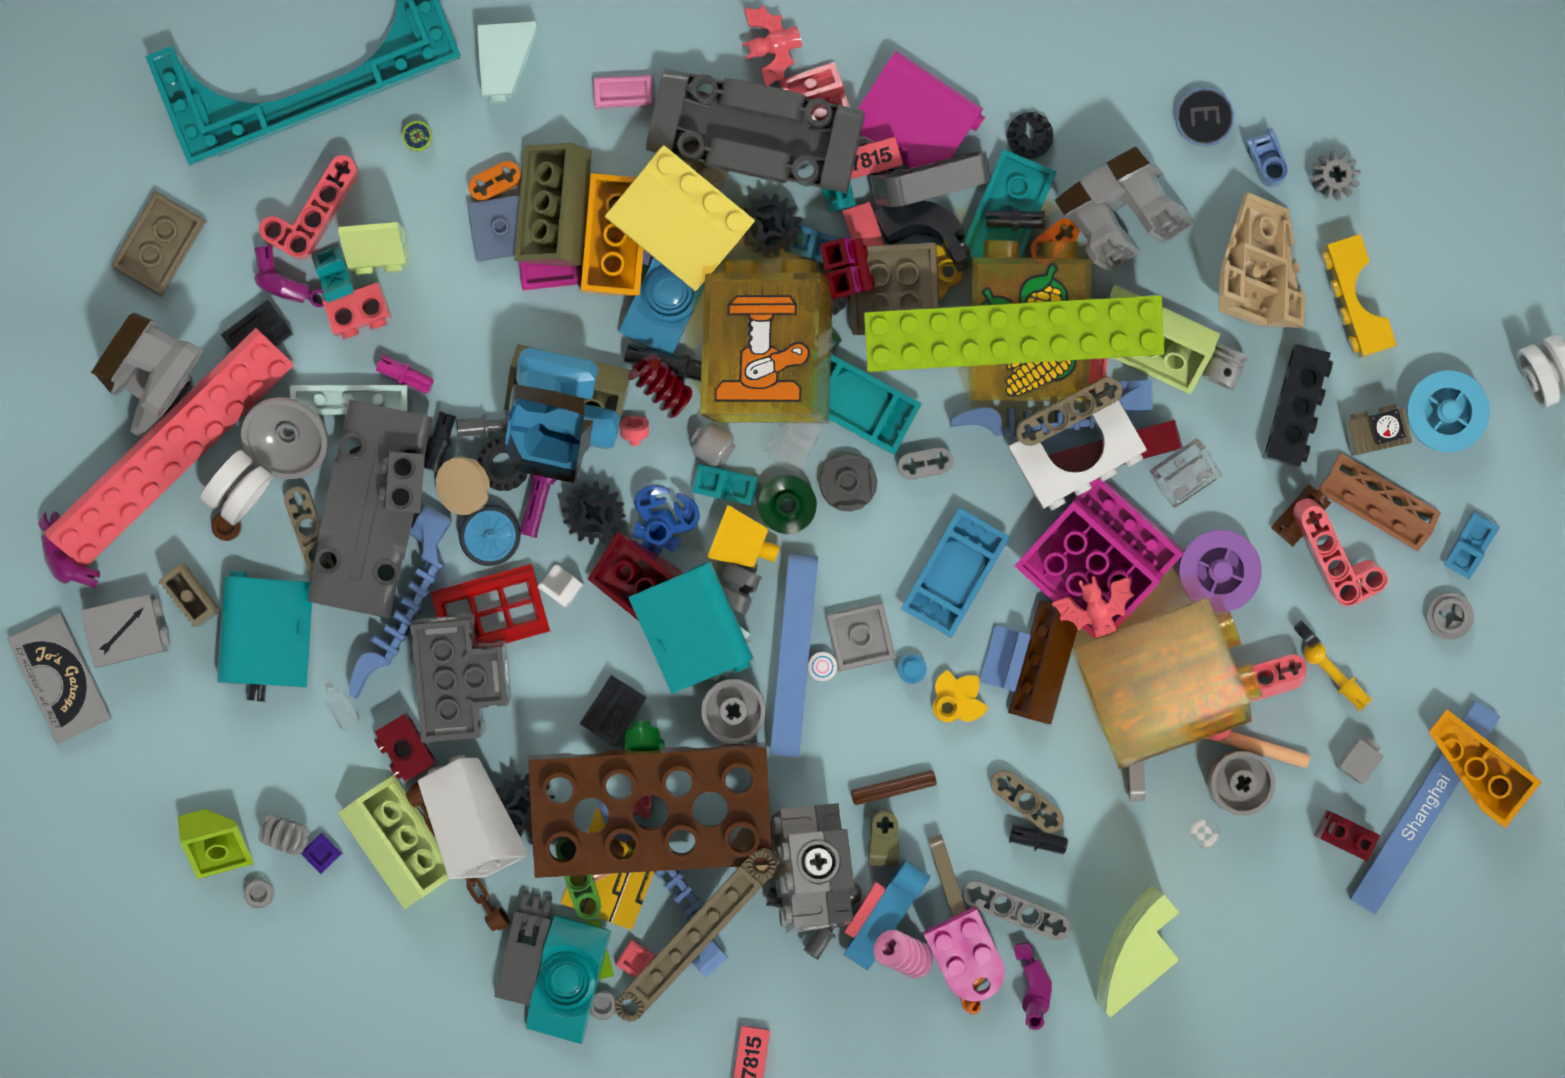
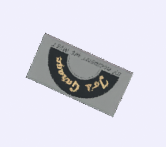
(59, 678)

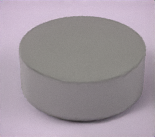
(259, 893)
(603, 1005)

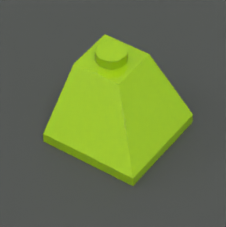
(212, 843)

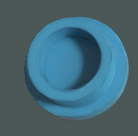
(912, 669)

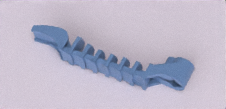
(1135, 396)
(428, 529)
(712, 955)

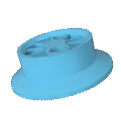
(1448, 411)

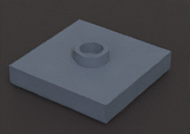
(494, 227)

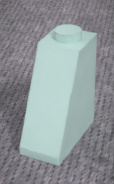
(503, 57)

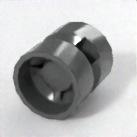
(738, 586)

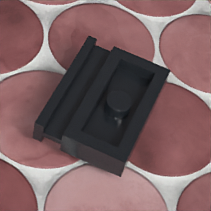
(263, 318)
(613, 710)

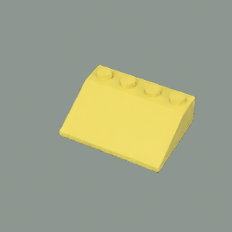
(679, 218)

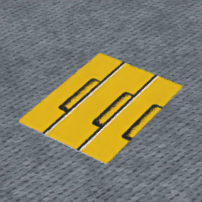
(619, 892)

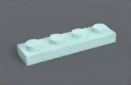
(335, 398)

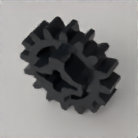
(778, 213)
(582, 522)
(520, 791)

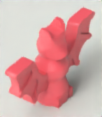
(777, 42)
(1098, 611)

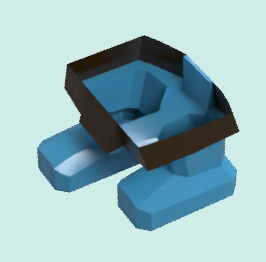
(548, 415)

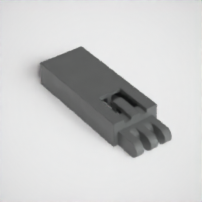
(522, 960)

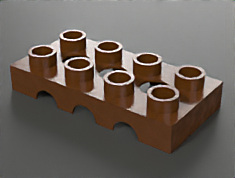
(648, 775)

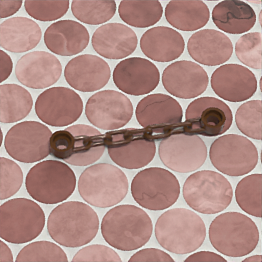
(497, 917)

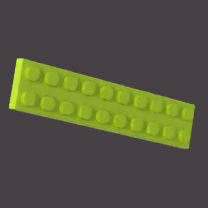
(1014, 333)

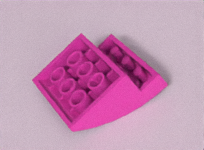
(1100, 538)

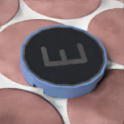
(1204, 117)

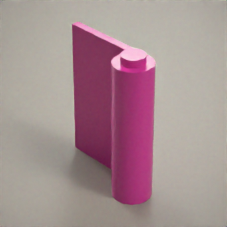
(918, 110)

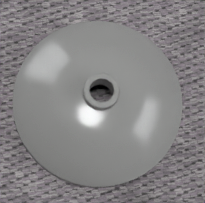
(278, 450)

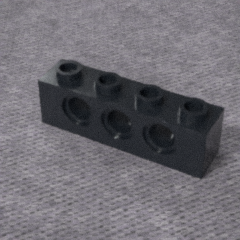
(1277, 446)

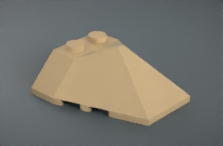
(1259, 267)

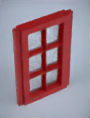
(504, 605)

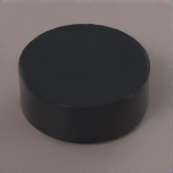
(1306, 634)

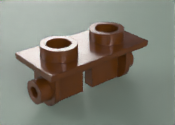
(1286, 524)

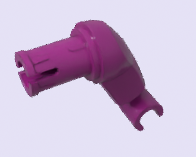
(278, 284)
(59, 563)
(1038, 993)

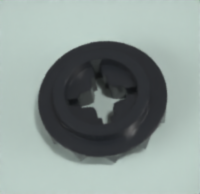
(1023, 146)

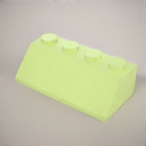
(1186, 349)
(396, 841)

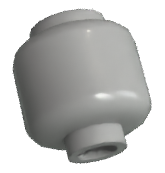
(713, 444)

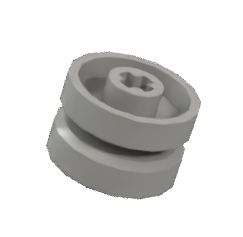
(733, 728)
(1258, 784)

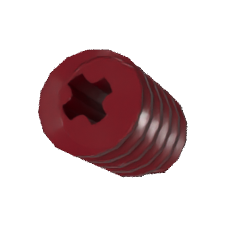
(663, 383)

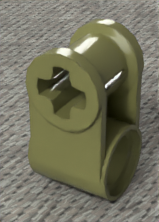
(883, 845)

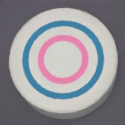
(822, 666)

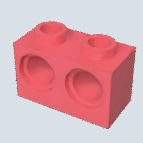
(356, 304)

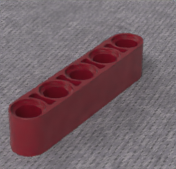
(1156, 438)

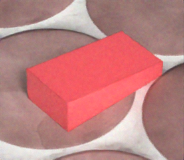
(1097, 370)

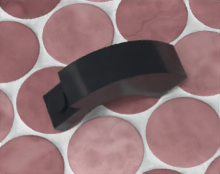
(929, 220)

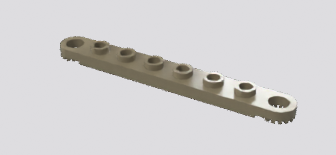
(696, 934)

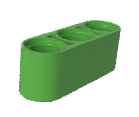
(578, 893)

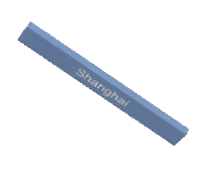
(1416, 820)

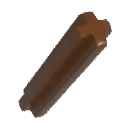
(893, 787)

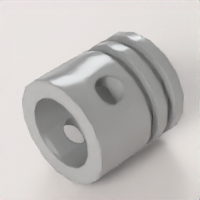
(1225, 367)

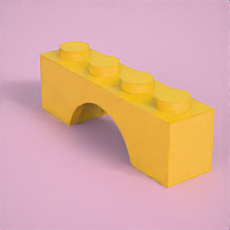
(1368, 331)

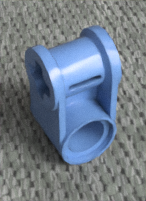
(1266, 156)

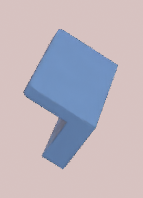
(1005, 658)

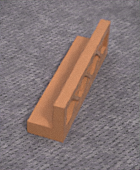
(1378, 505)

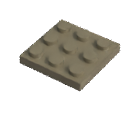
(903, 280)

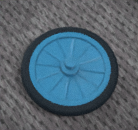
(489, 535)

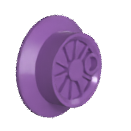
(1220, 568)

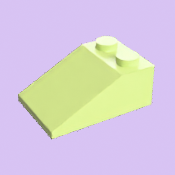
(374, 247)

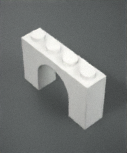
(1052, 484)

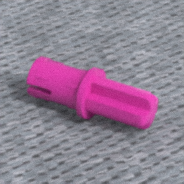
(405, 374)

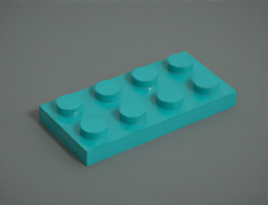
(1013, 184)

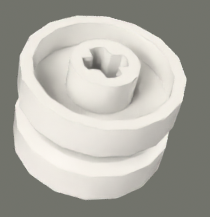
(1544, 369)
(236, 487)

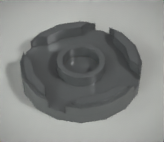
(848, 482)

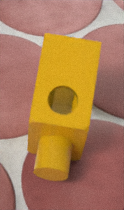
(741, 540)

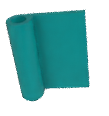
(691, 628)
(264, 631)

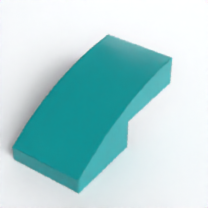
(332, 273)
(725, 485)

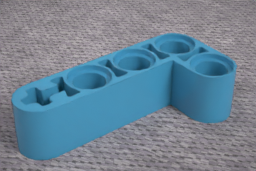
(898, 896)

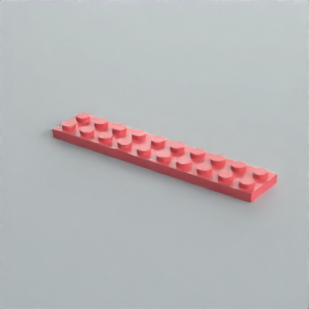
(169, 448)

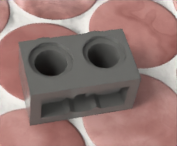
(411, 482)

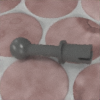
(479, 426)
(822, 937)

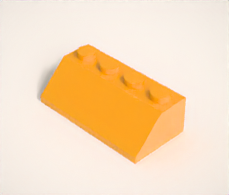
(609, 256)

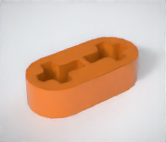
(491, 175)
(1052, 232)

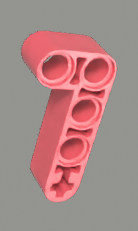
(314, 205)
(1332, 550)
(1271, 669)

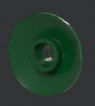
(783, 489)

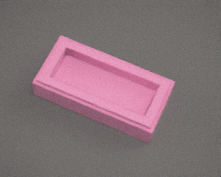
(623, 91)

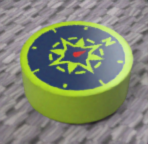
(417, 136)

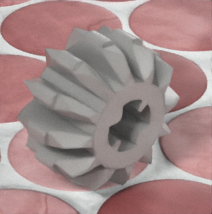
(1341, 167)
(284, 834)

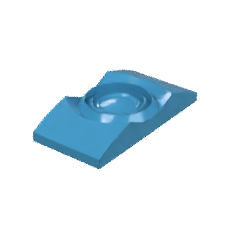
(661, 310)
(955, 572)

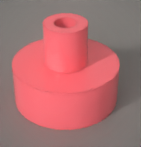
(634, 429)

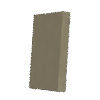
(158, 243)

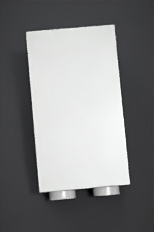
(469, 820)

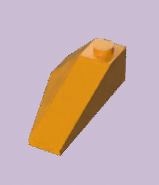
(1487, 773)

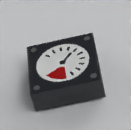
(1387, 427)

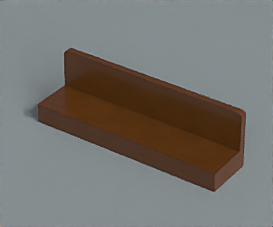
(1043, 665)

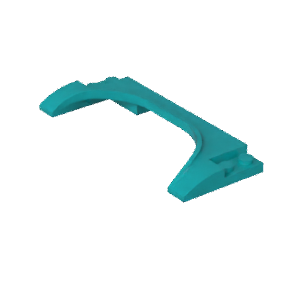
(218, 125)

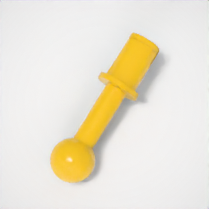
(1349, 688)

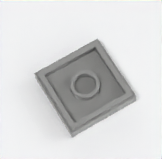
(860, 636)

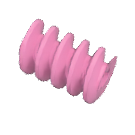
(903, 953)

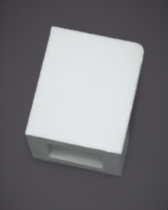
(560, 585)

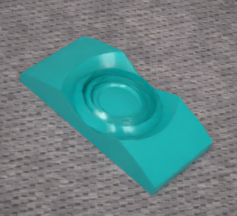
(869, 406)
(567, 979)

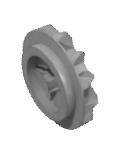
(1462, 610)

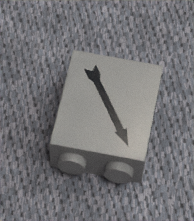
(125, 630)

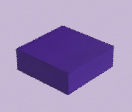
(321, 853)

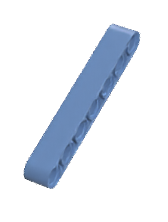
(794, 655)

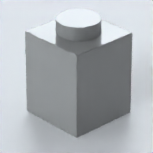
(1360, 759)

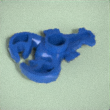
(661, 524)

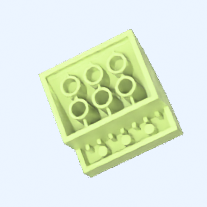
(1136, 952)

